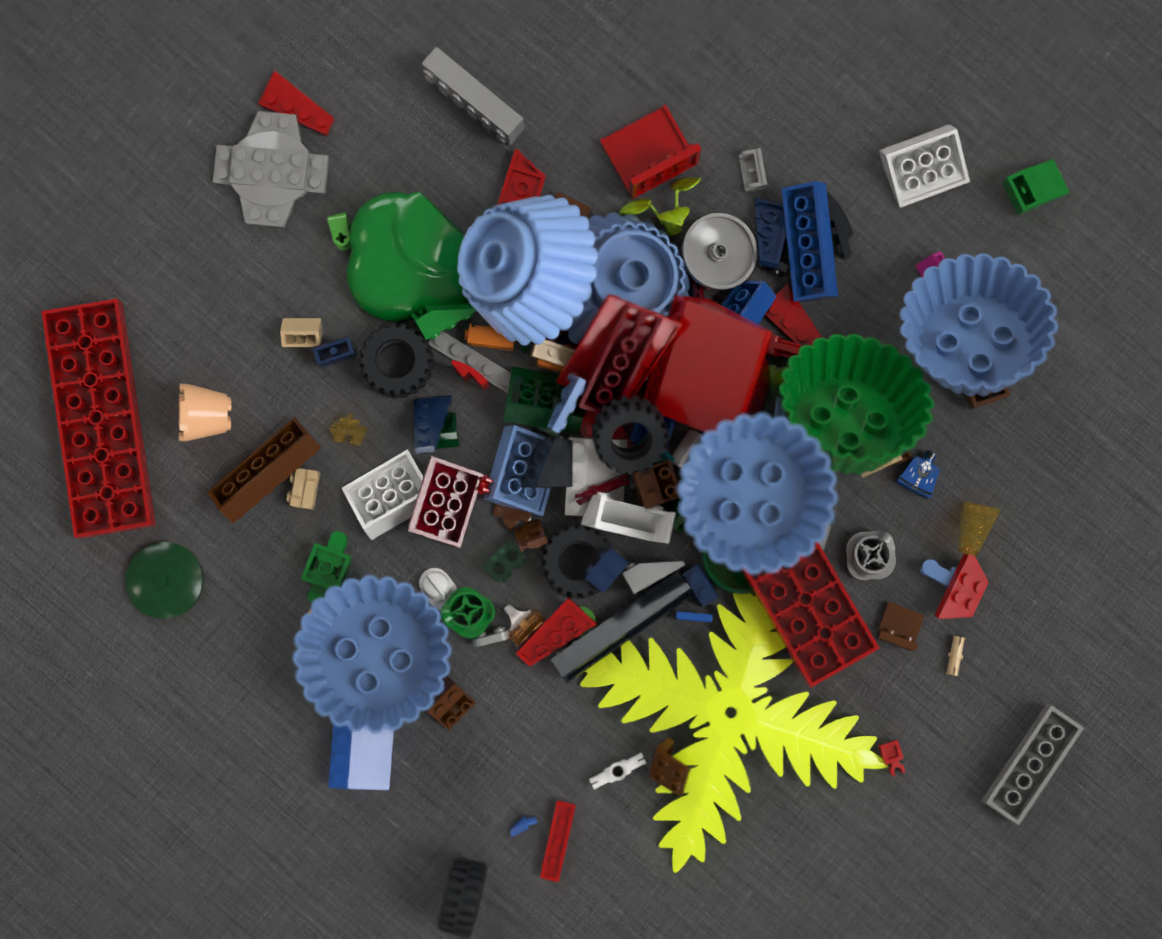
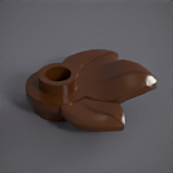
(511, 516)

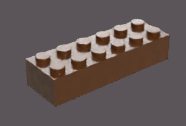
(263, 470)

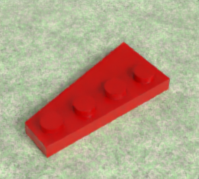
(561, 627)

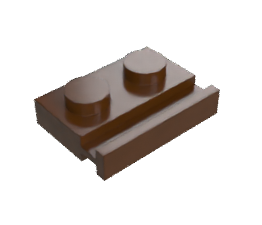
(530, 535)

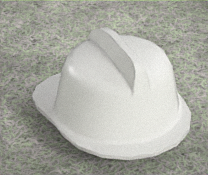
(436, 586)

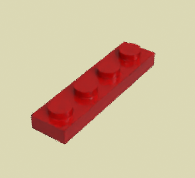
(557, 841)

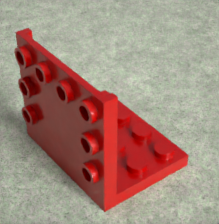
(650, 152)

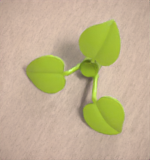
(670, 219)

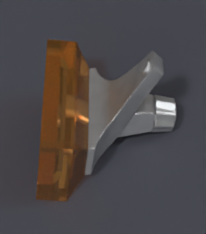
(522, 623)

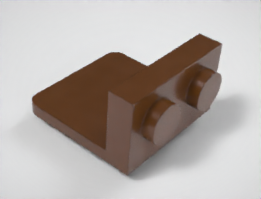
(667, 769)

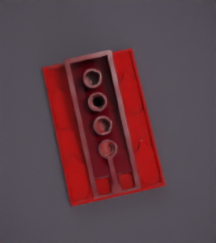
(618, 351)

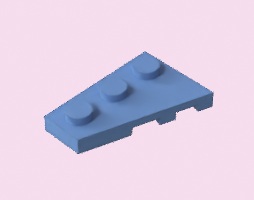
(569, 396)

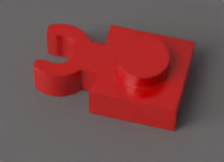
(484, 485)
(891, 754)

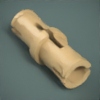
(955, 655)

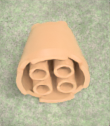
(202, 412)

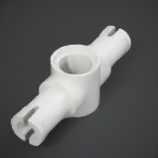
(627, 765)

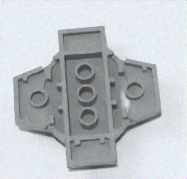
(271, 169)

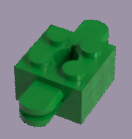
(327, 566)

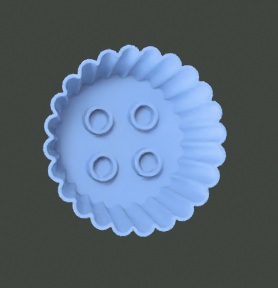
(528, 267)

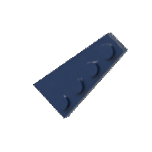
(770, 231)
(428, 422)

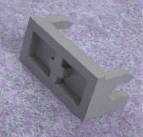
(753, 170)

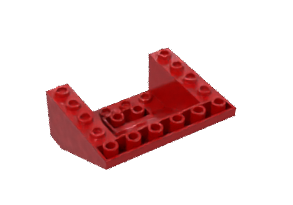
(707, 365)

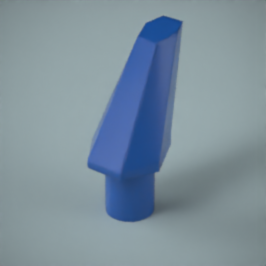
(522, 825)

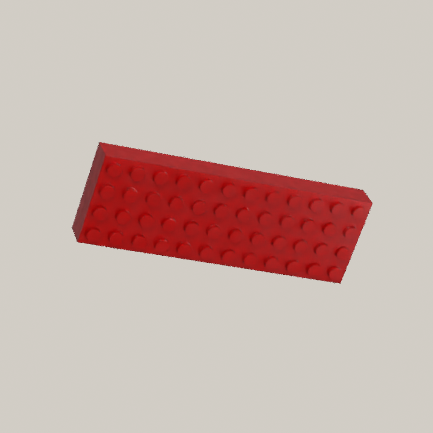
(98, 419)
(813, 616)

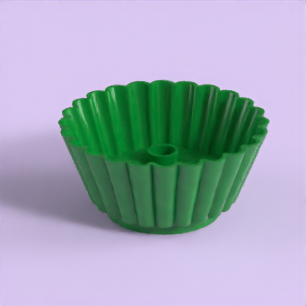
(856, 400)

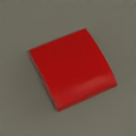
(467, 372)

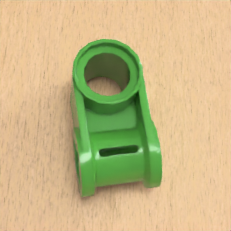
(340, 228)

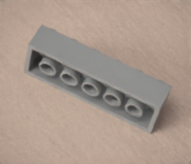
(472, 96)
(1032, 764)

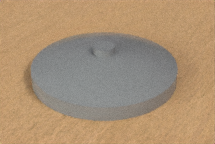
(719, 251)

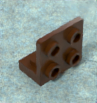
(900, 626)

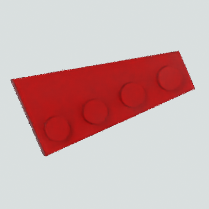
(285, 98)
(792, 318)

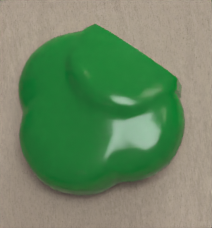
(403, 257)

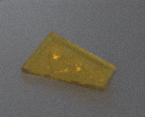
(975, 526)

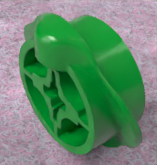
(464, 595)

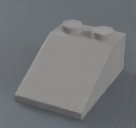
(645, 574)

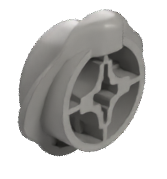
(857, 569)

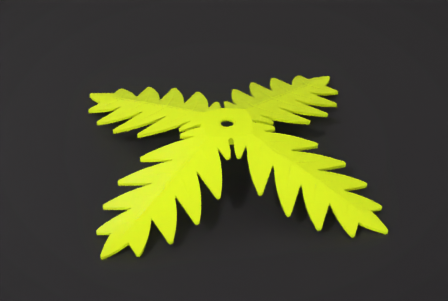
(717, 753)

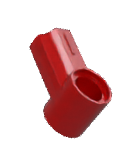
(781, 347)

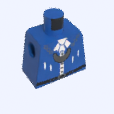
(920, 475)

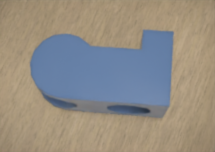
(933, 571)

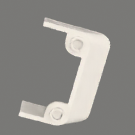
(628, 519)

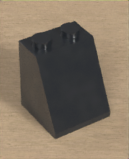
(550, 464)

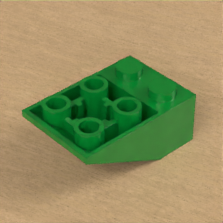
(1035, 186)
(441, 318)

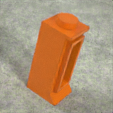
(487, 337)

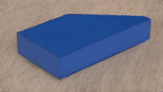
(693, 617)

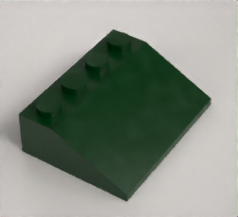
(533, 398)

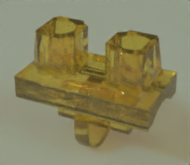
(340, 429)

